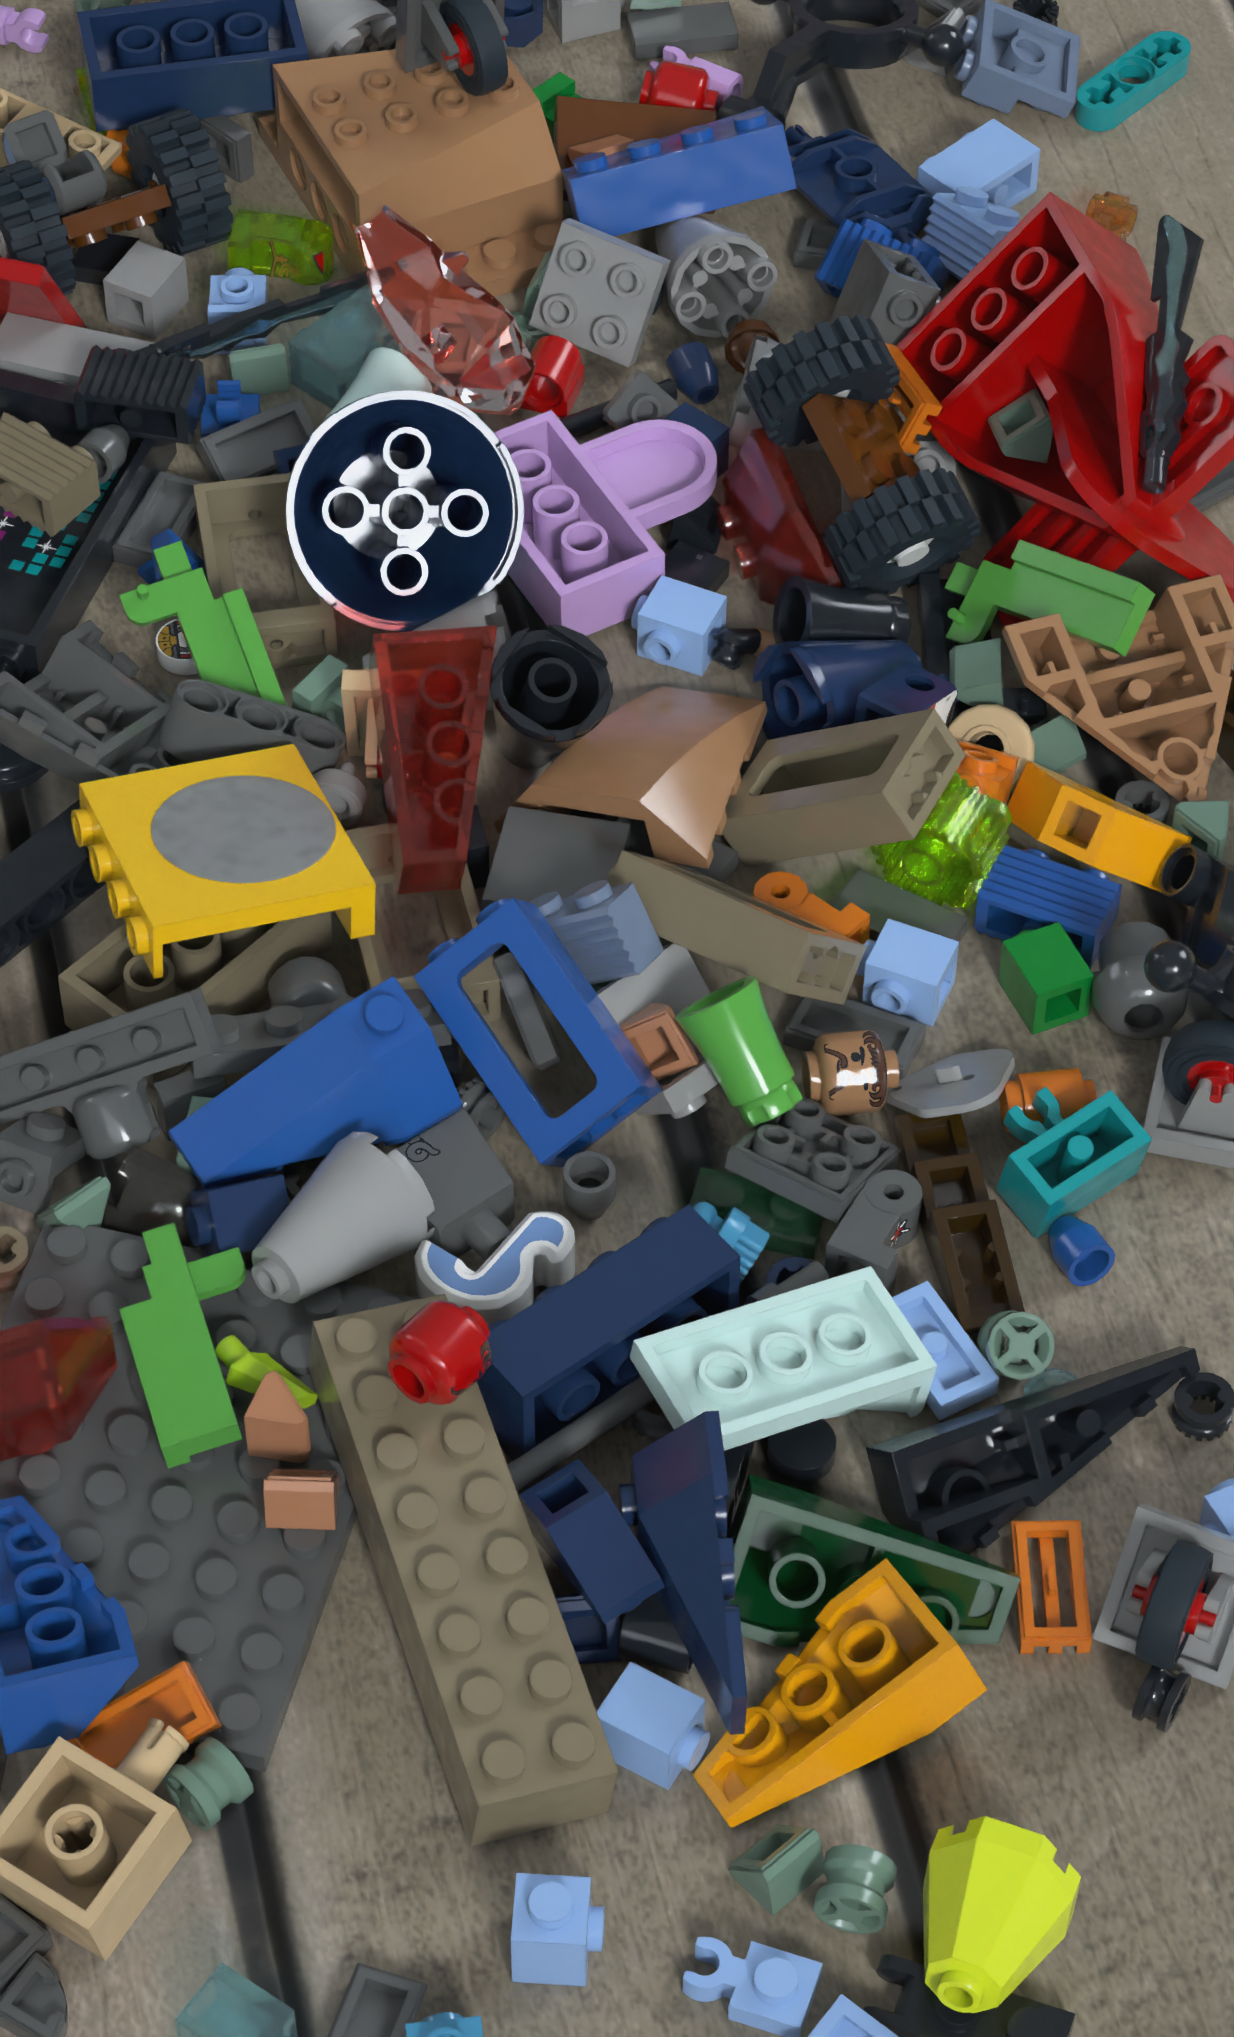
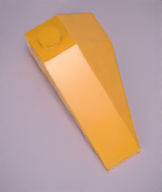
(855, 1692)

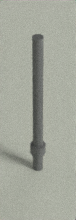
(624, 1402)

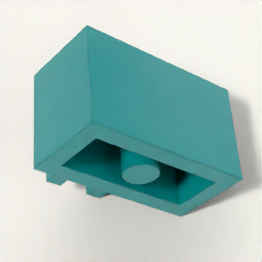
(1069, 1159)

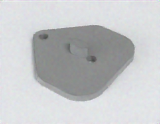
(954, 1084)

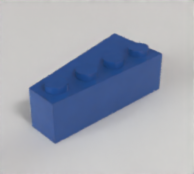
(681, 174)

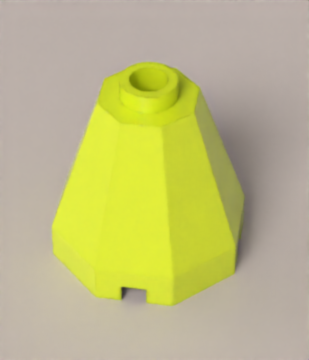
(991, 1911)

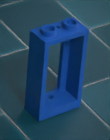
(620, 1072)

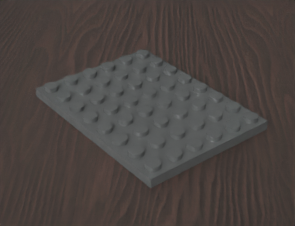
(189, 1540)

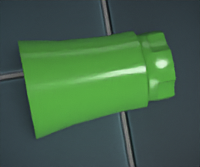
(742, 1050)

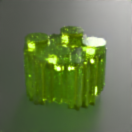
(952, 847)

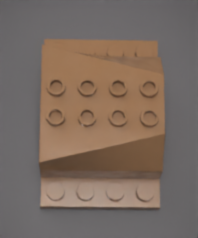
(446, 161)

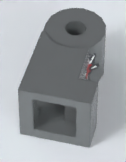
(875, 1226)

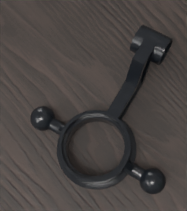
(823, 44)
(1206, 949)

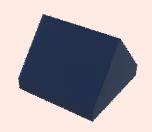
(588, 1634)

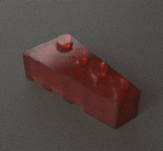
(430, 731)

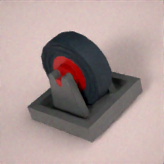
(459, 36)

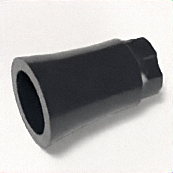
(836, 613)

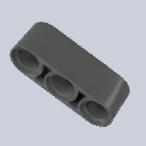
(221, 722)

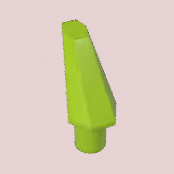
(249, 1369)

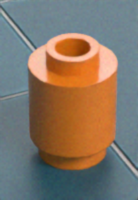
(1065, 1085)

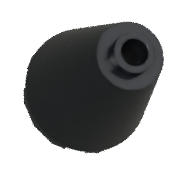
(547, 693)

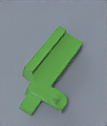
(1091, 601)
(216, 631)
(176, 1350)

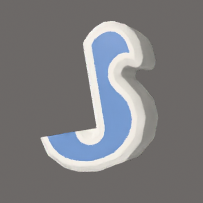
(531, 1256)

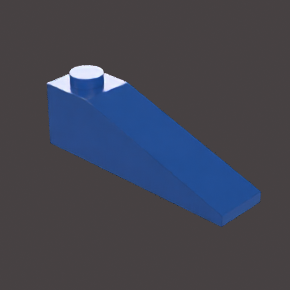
(354, 1071)
(59, 1636)

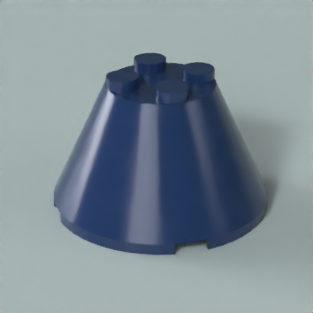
(403, 509)

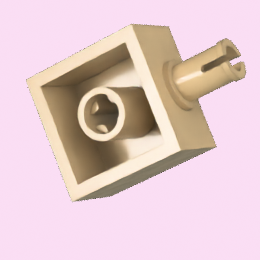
(115, 1819)

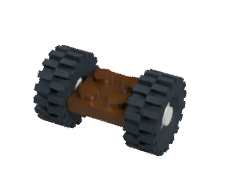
(176, 193)
(829, 391)

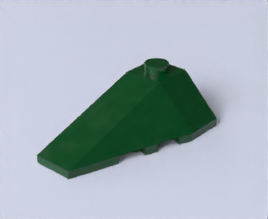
(806, 1550)

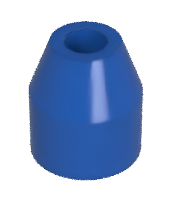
(1080, 1250)

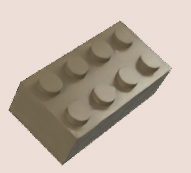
(227, 966)

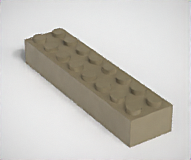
(463, 1588)

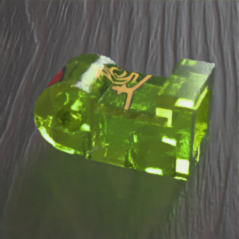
(282, 247)

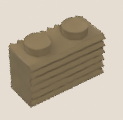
(43, 477)

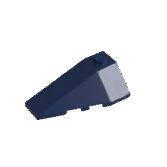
(682, 1526)

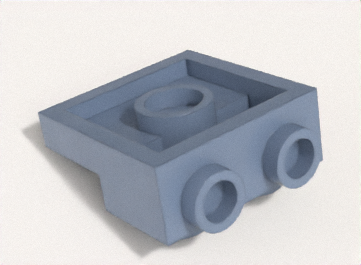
(1017, 59)

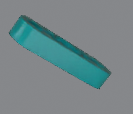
(1126, 99)

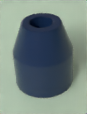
(694, 372)

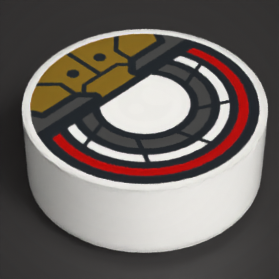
(173, 650)

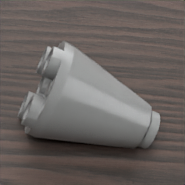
(345, 27)
(713, 275)

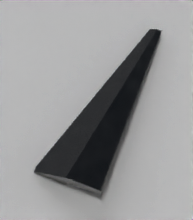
(985, 1467)

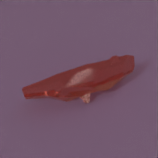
(444, 317)

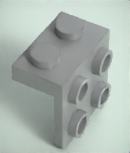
(674, 982)

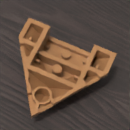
(1157, 703)

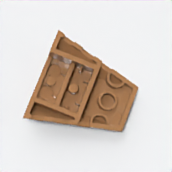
(660, 762)

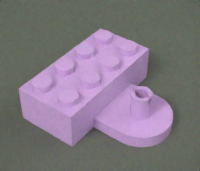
(589, 513)

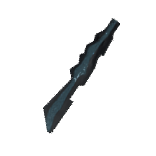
(253, 323)
(1166, 350)

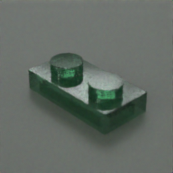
(790, 1226)

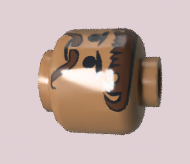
(849, 1072)

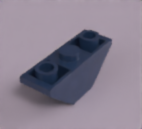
(590, 1541)

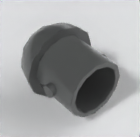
(1122, 991)

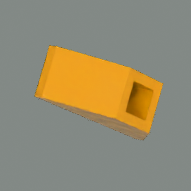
(1092, 826)

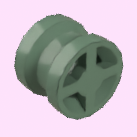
(1025, 1353)
(208, 1783)
(855, 1889)

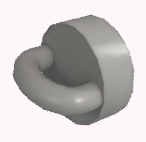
(343, 792)

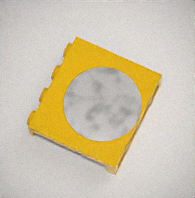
(220, 850)

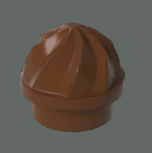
(741, 338)

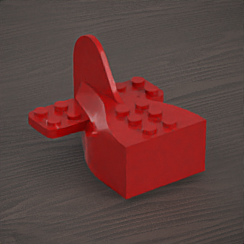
(1071, 316)

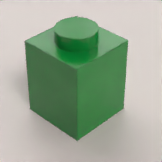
(1045, 978)

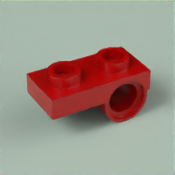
(556, 376)

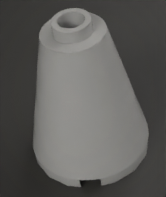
(344, 1221)

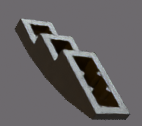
(959, 1219)

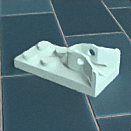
(790, 1360)

